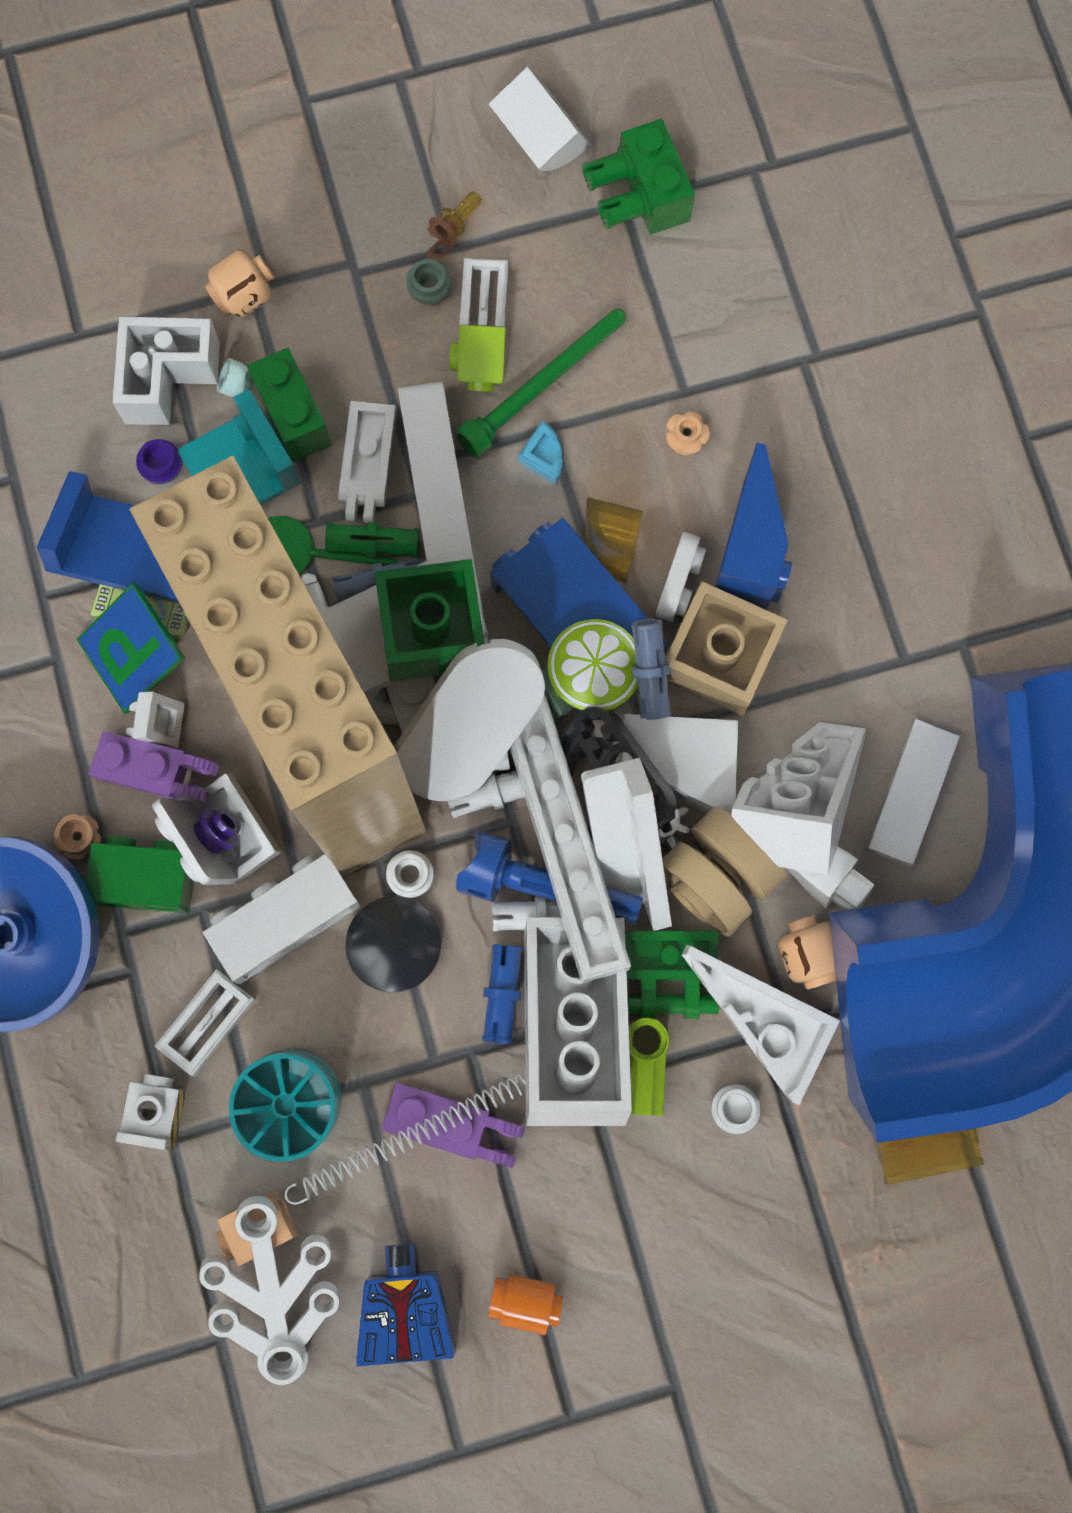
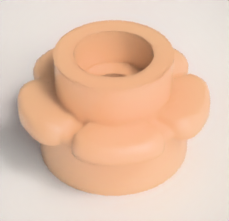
(687, 444)
(65, 833)

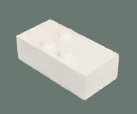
(573, 1035)

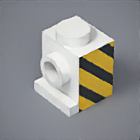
(164, 1127)

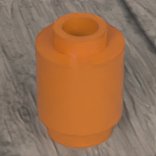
(525, 1304)

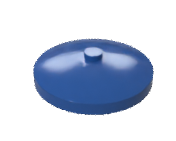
(44, 933)

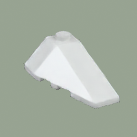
(803, 799)

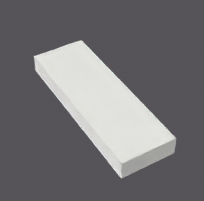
(912, 793)

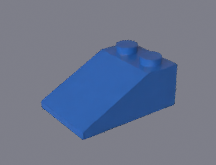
(757, 541)

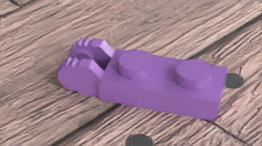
(149, 767)
(414, 1105)

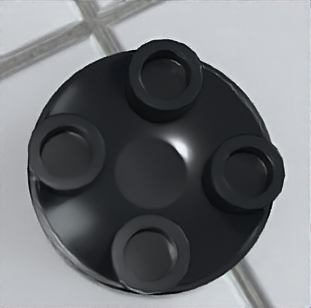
(393, 944)

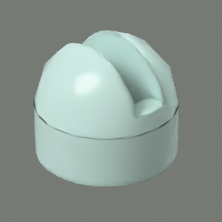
(233, 378)

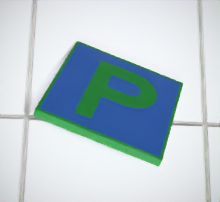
(130, 647)

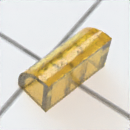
(612, 535)

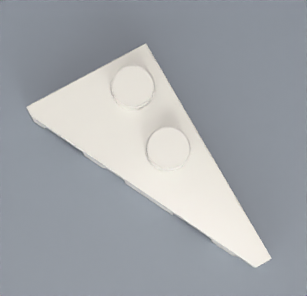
(777, 1027)

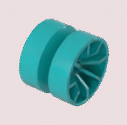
(285, 1105)

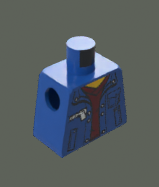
(403, 1314)

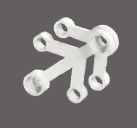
(270, 1299)

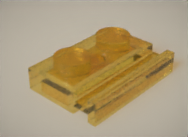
(928, 1155)

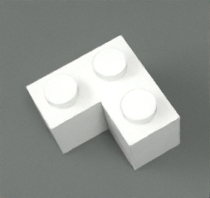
(156, 355)

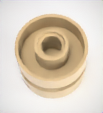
(711, 881)

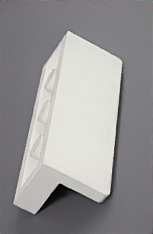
(627, 835)

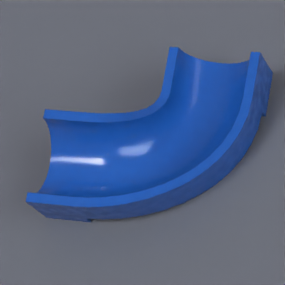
(968, 1003)

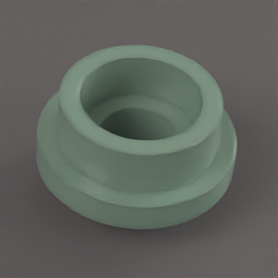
(428, 270)

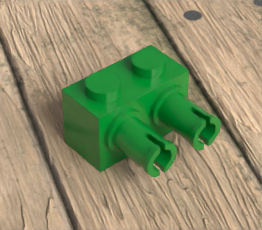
(655, 177)

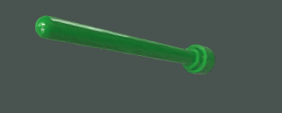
(477, 434)

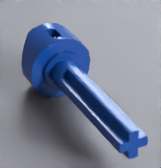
(494, 869)

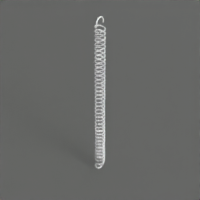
(323, 1184)

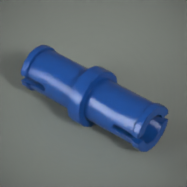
(502, 994)

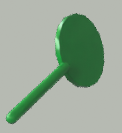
(300, 548)

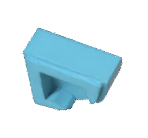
(543, 453)

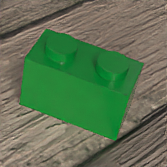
(289, 404)
(138, 876)

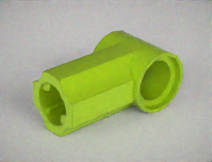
(648, 1071)

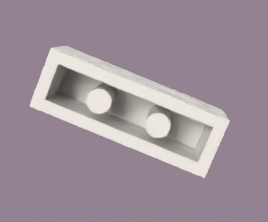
(280, 918)

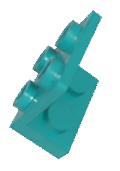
(253, 447)

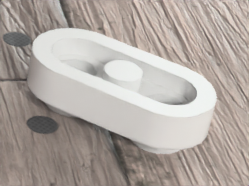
(674, 595)

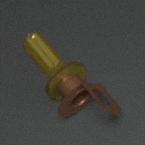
(451, 224)

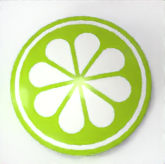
(593, 665)

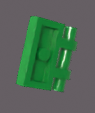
(659, 958)

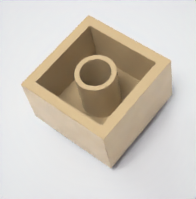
(723, 648)

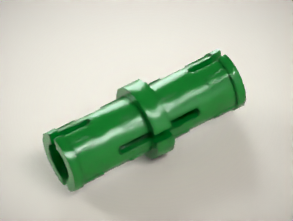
(340, 538)

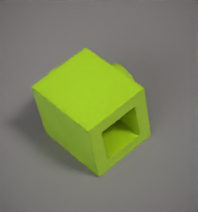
(479, 356)

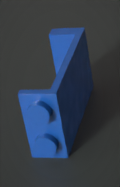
(99, 542)
(562, 583)

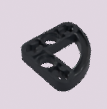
(578, 737)

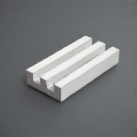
(486, 267)
(179, 1056)

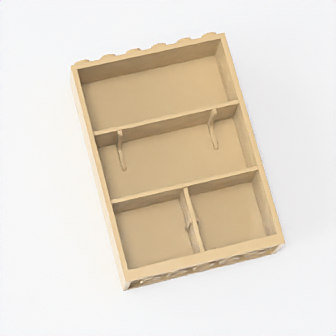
(281, 666)

